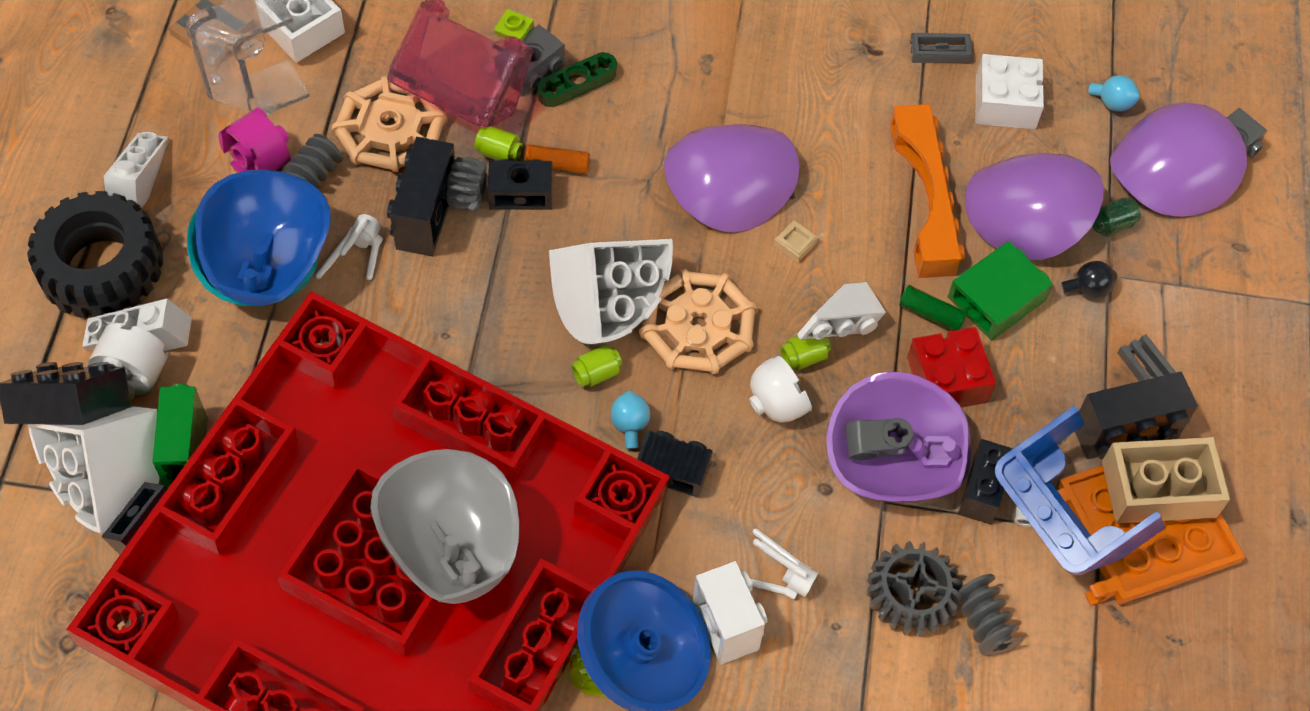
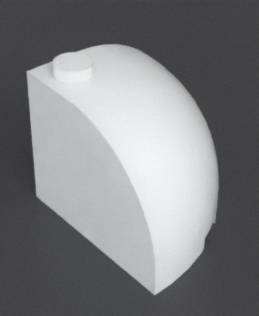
(608, 286)
(98, 463)

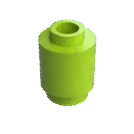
(498, 144)
(805, 352)
(596, 366)

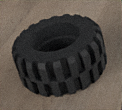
(84, 222)

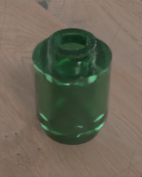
(1117, 216)

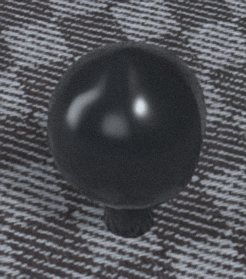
(1093, 280)

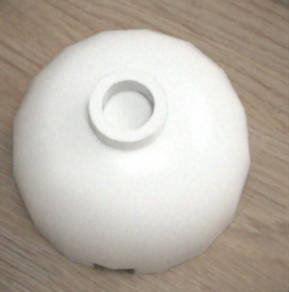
(777, 391)

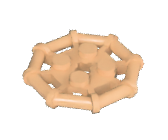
(377, 134)
(716, 318)

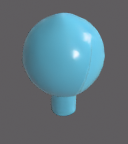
(1117, 93)
(629, 415)

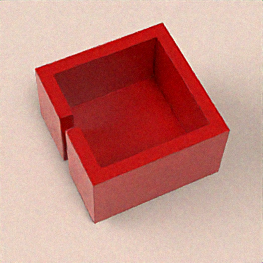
(954, 364)

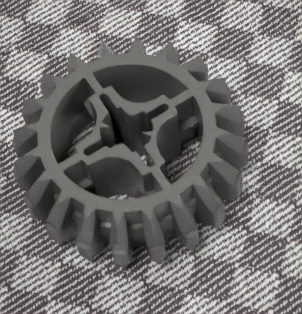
(943, 590)

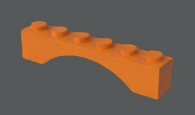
(915, 139)

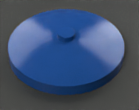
(643, 642)

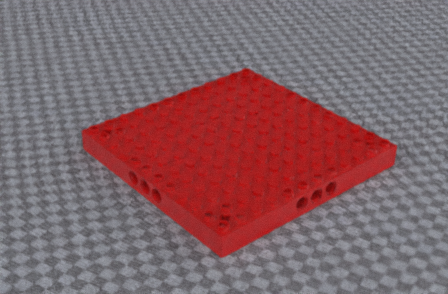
(265, 559)

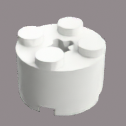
(136, 351)

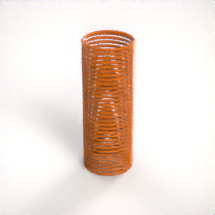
(572, 159)

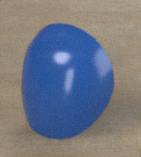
(260, 234)

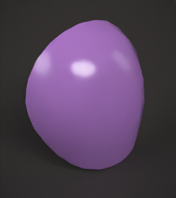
(1181, 159)
(732, 175)
(1035, 202)
(936, 456)

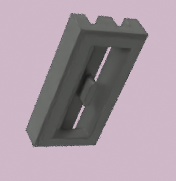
(939, 50)
(1150, 356)

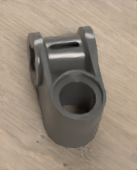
(872, 438)

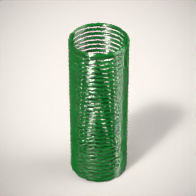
(928, 304)

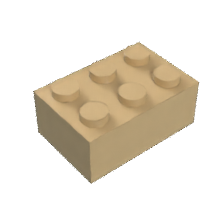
(1165, 476)

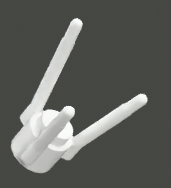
(362, 234)
(798, 576)

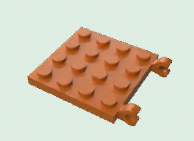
(1169, 558)

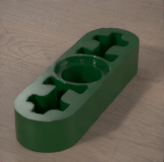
(570, 90)

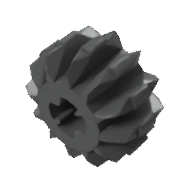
(466, 183)

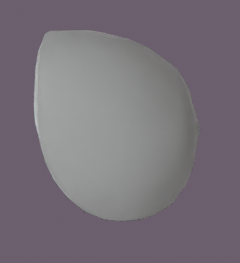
(448, 523)

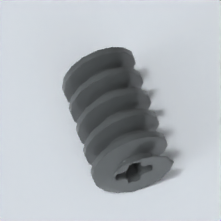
(314, 160)
(986, 618)

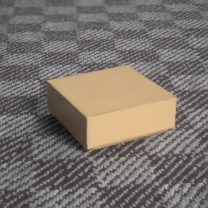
(795, 241)

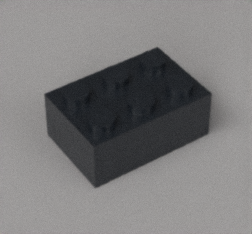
(421, 197)
(64, 394)
(1135, 412)

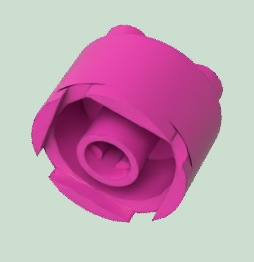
(255, 143)

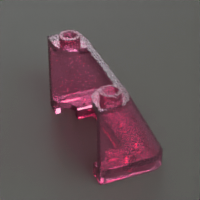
(460, 67)

